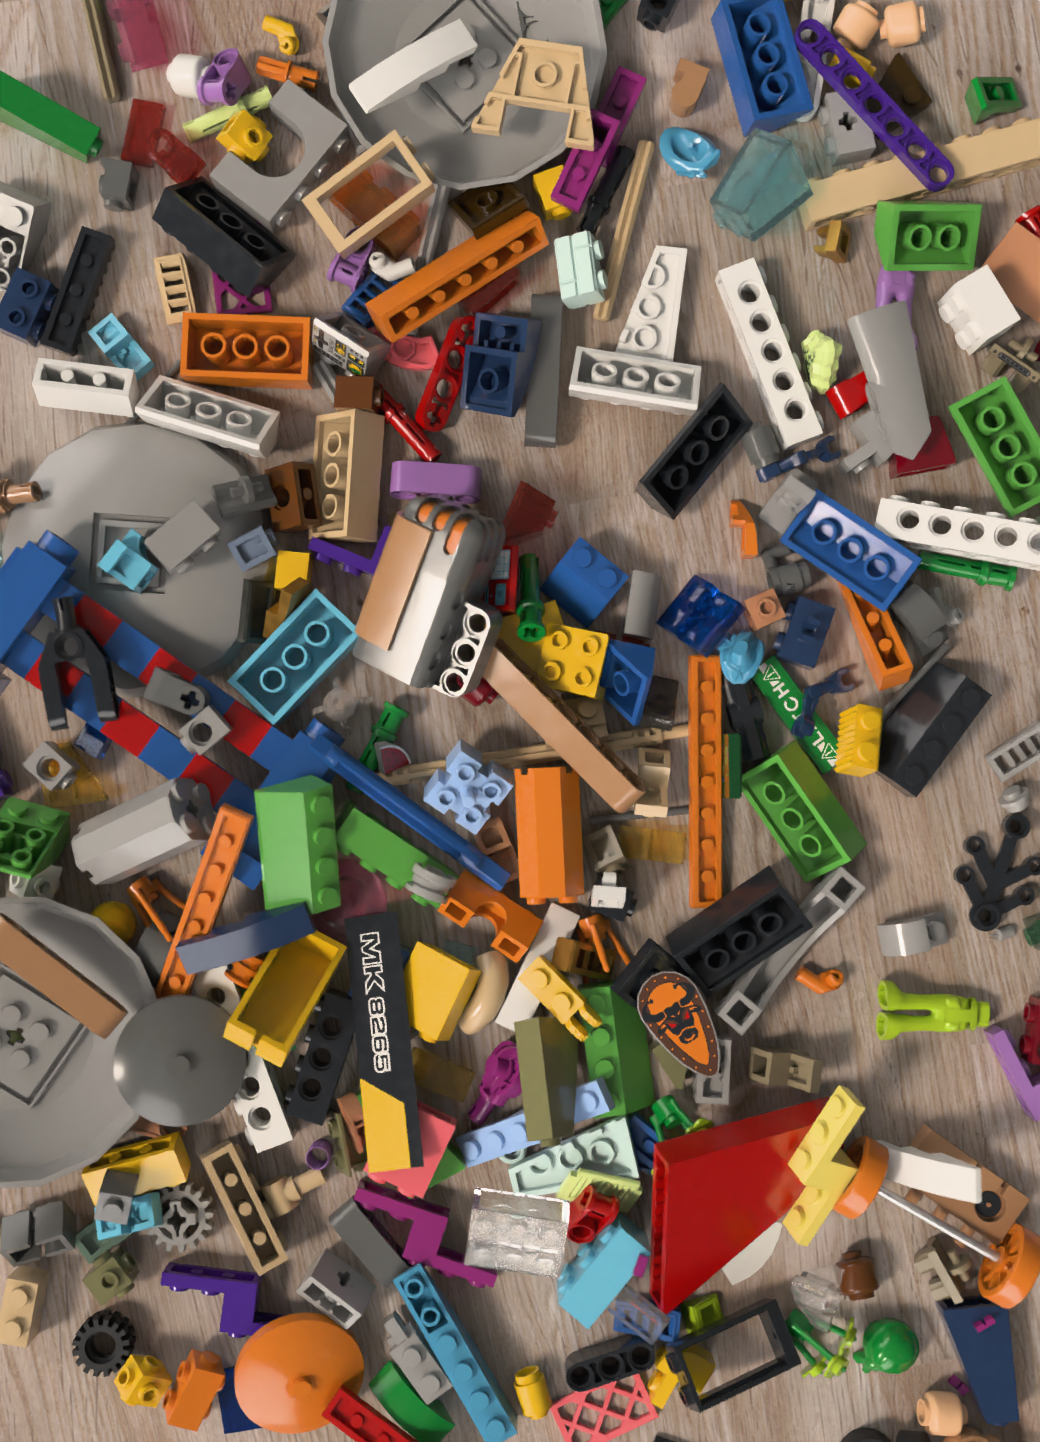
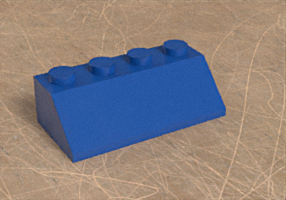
(761, 63)

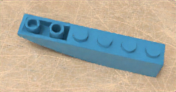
(458, 1355)

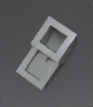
(912, 935)

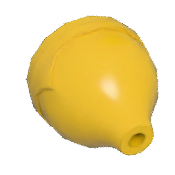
(118, 918)

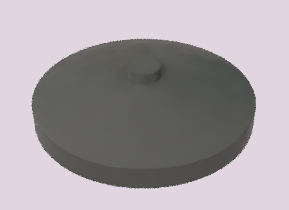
(177, 1062)

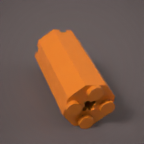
(549, 835)

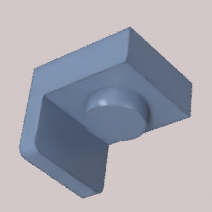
(254, 547)

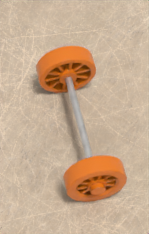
(1005, 1271)

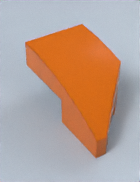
(742, 519)

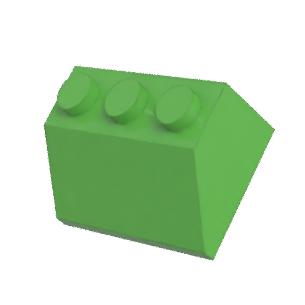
(927, 235)

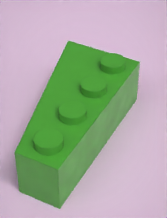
(381, 848)

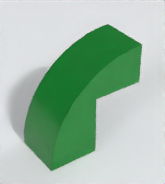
(407, 1407)

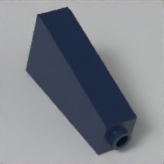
(983, 1356)

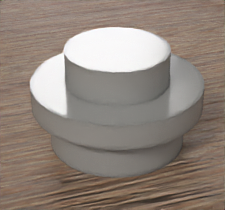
(1015, 798)

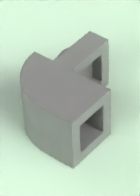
(871, 444)

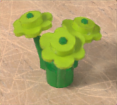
(670, 1114)
(800, 1330)

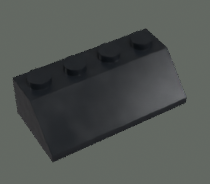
(222, 235)
(694, 453)
(927, 727)
(738, 932)

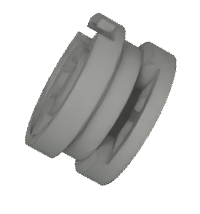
(430, 883)

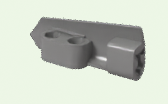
(893, 376)

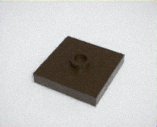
(488, 207)

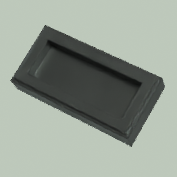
(256, 599)

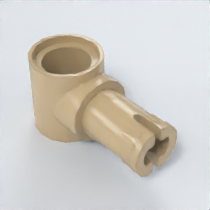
(285, 1192)

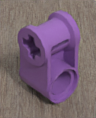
(224, 79)
(354, 268)

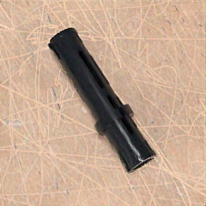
(600, 201)

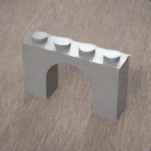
(273, 198)

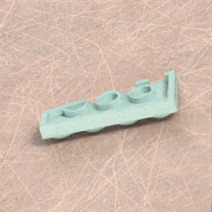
(602, 1149)

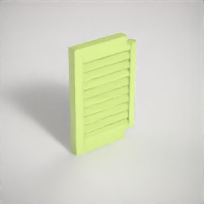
(624, 1188)

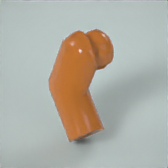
(821, 982)

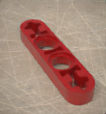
(444, 371)

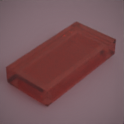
(143, 119)

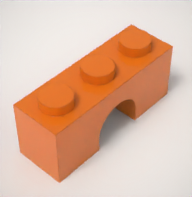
(513, 923)

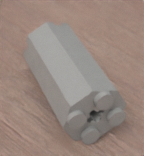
(144, 831)

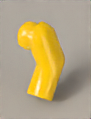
(285, 32)

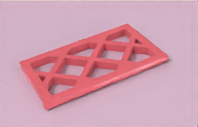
(628, 1423)

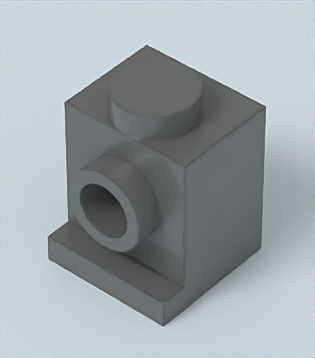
(118, 184)

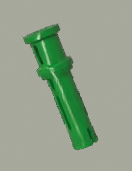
(979, 571)
(530, 607)
(382, 731)

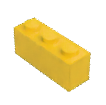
(158, 1162)

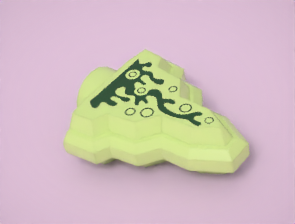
(820, 360)

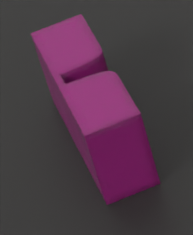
(640, 1265)
(988, 1321)
(958, 1385)

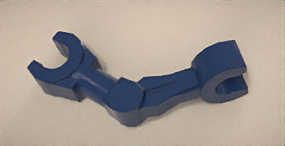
(798, 459)
(804, 723)

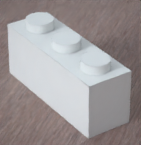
(85, 387)

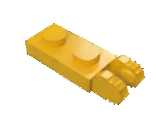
(559, 996)

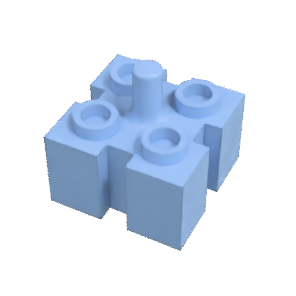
(468, 786)

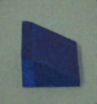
(93, 742)

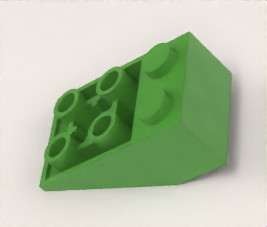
(31, 837)

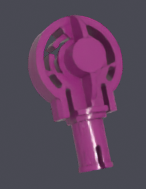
(494, 1084)

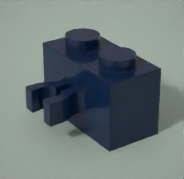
(803, 632)

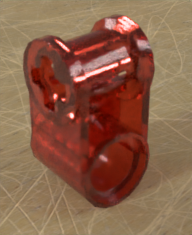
(178, 161)

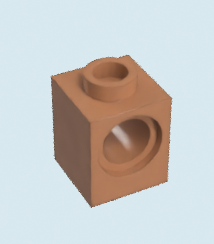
(763, 610)

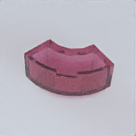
(140, 33)

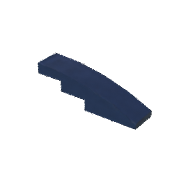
(245, 939)

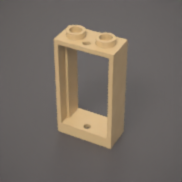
(389, 215)

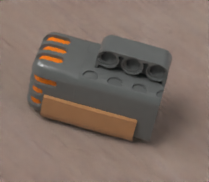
(430, 594)

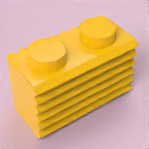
(859, 740)

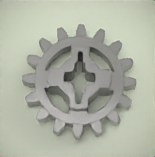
(174, 1229)

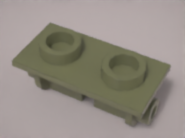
(346, 1155)

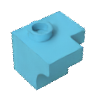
(129, 562)

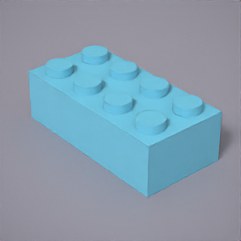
(295, 658)

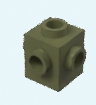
(111, 1275)

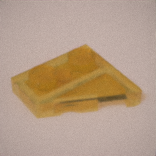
(83, 791)

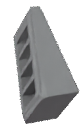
(1013, 742)

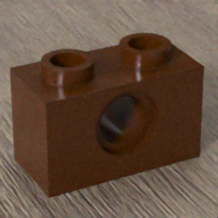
(297, 497)

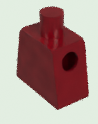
(933, 456)

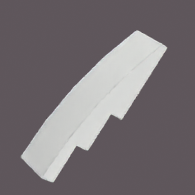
(412, 65)
(520, 1002)
(934, 1173)

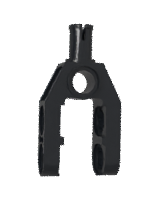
(88, 648)

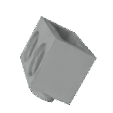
(715, 1089)

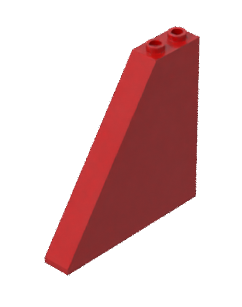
(720, 1194)

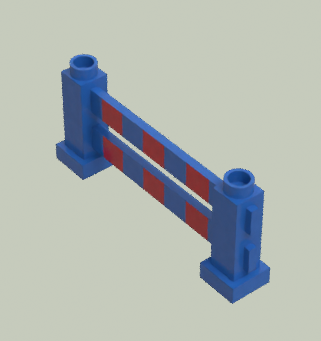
(42, 573)

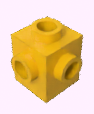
(245, 137)
(143, 1381)

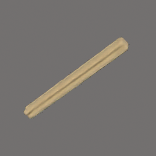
(625, 227)

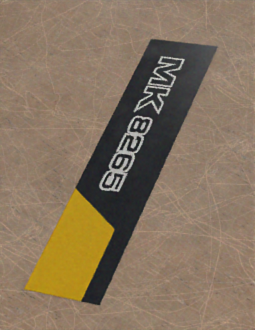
(383, 1043)

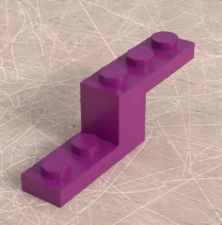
(608, 129)
(425, 1233)

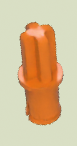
(282, 71)

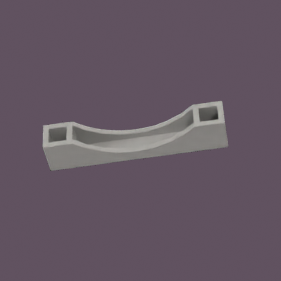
(754, 988)

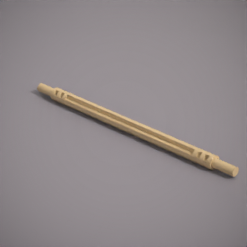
(536, 754)

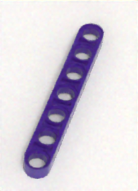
(876, 121)

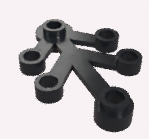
(997, 876)

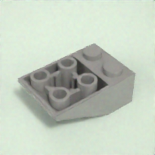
(21, 230)

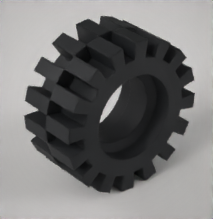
(94, 1359)

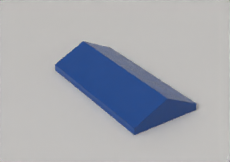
(851, 550)

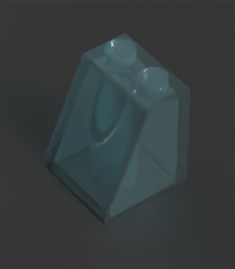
(760, 186)

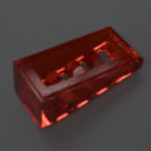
(491, 293)

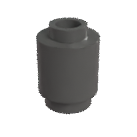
(760, 445)

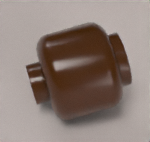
(859, 1276)

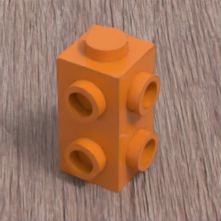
(194, 1390)

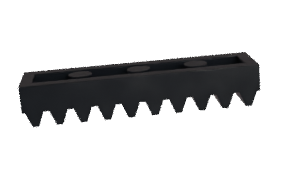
(78, 291)

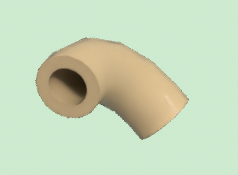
(488, 994)

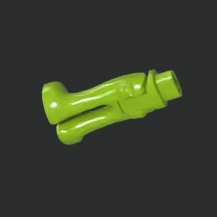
(947, 1013)

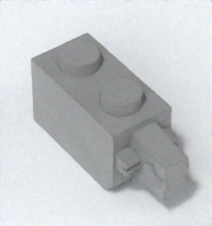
(416, 1358)

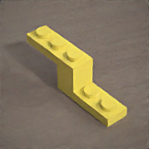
(823, 1165)

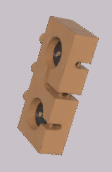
(1000, 1199)

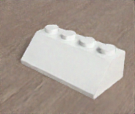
(635, 381)
(210, 416)

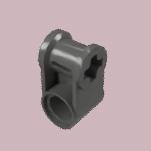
(172, 690)

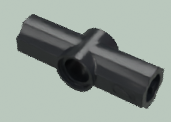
(746, 719)

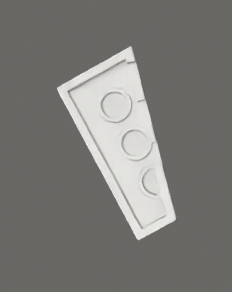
(655, 311)

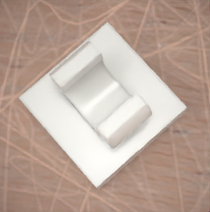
(608, 894)

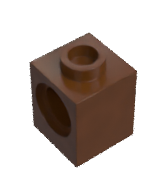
(358, 393)

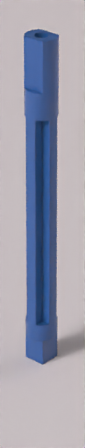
(408, 811)

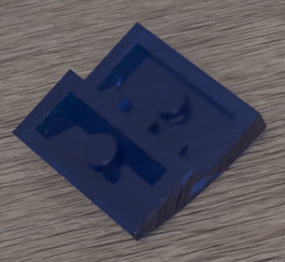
(700, 615)

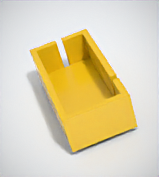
(284, 996)

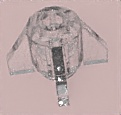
(350, 709)
(816, 1294)

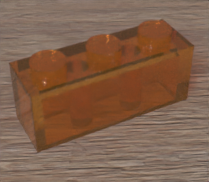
(363, 200)

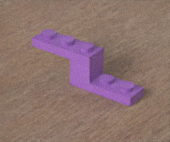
(1016, 1070)

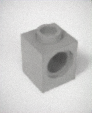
(215, 720)
(39, 763)

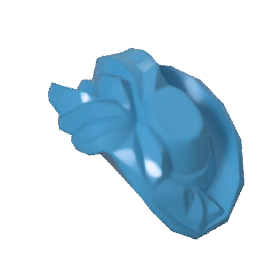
(688, 152)
(740, 656)

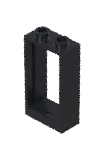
(779, 1339)

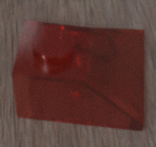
(528, 515)

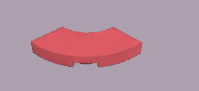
(411, 352)

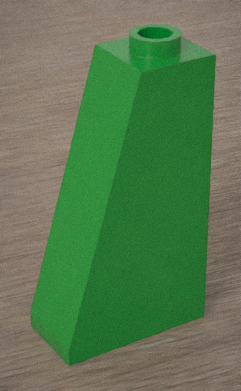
(47, 120)

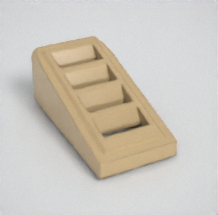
(173, 262)

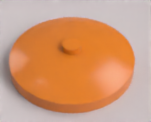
(294, 1371)

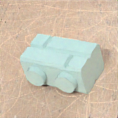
(580, 270)

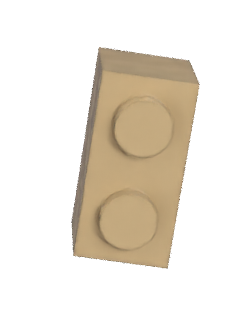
(23, 1305)

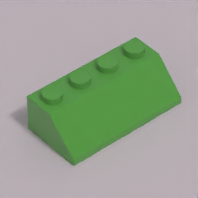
(1002, 443)
(801, 812)
(298, 844)
(617, 1050)

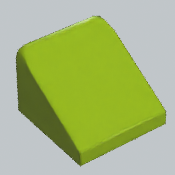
(701, 1312)

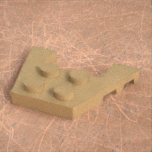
(541, 78)

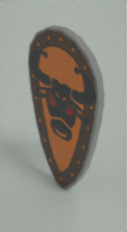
(680, 1021)

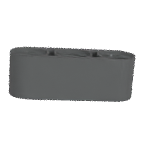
(369, 1241)

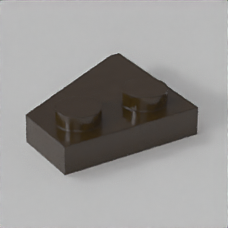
(903, 89)

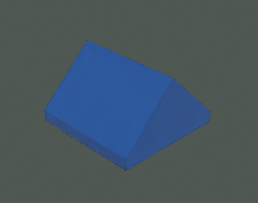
(627, 677)

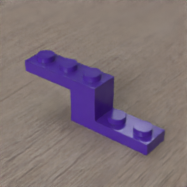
(352, 562)
(240, 1291)

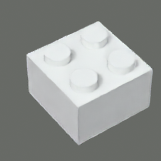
(977, 310)

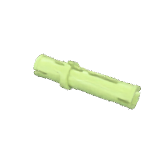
(217, 118)

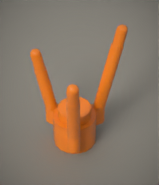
(144, 895)
(594, 930)

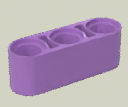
(429, 478)

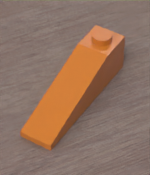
(878, 641)

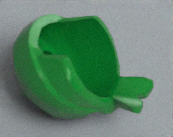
(888, 1347)

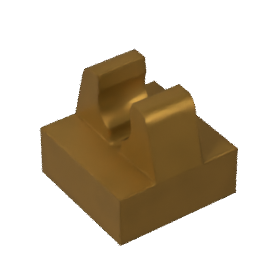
(837, 241)

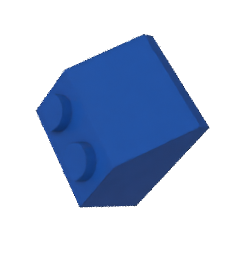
(584, 582)

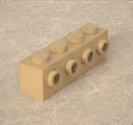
(244, 1207)

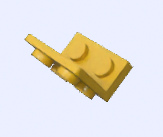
(573, 660)

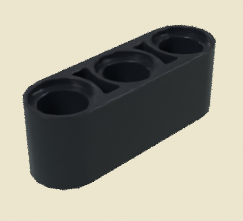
(601, 1374)

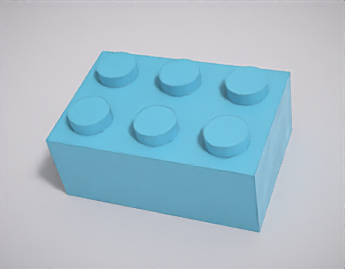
(601, 1270)

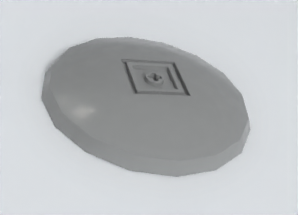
(444, 107)
(139, 481)
(60, 1081)

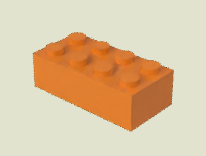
(247, 351)

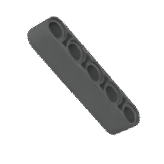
(544, 381)

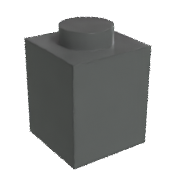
(116, 1196)

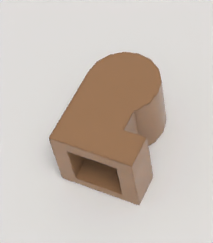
(689, 87)

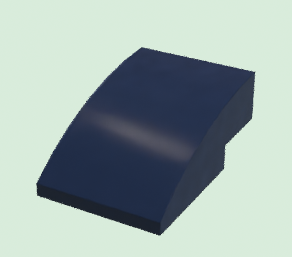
(499, 363)

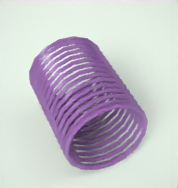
(316, 1164)

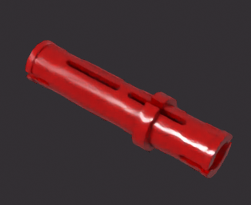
(406, 427)

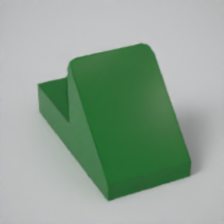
(991, 96)

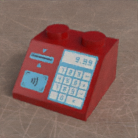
(503, 583)

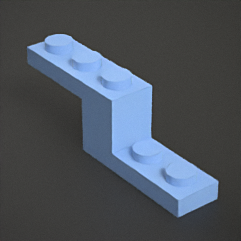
(510, 1133)

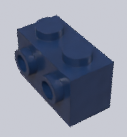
(26, 307)

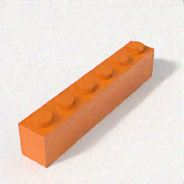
(455, 275)

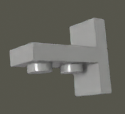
(787, 501)

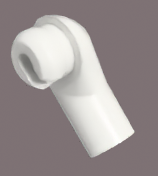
(389, 269)

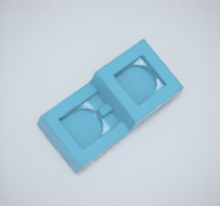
(120, 346)
(145, 1214)

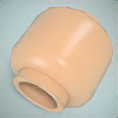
(902, 24)
(856, 25)
(941, 1413)

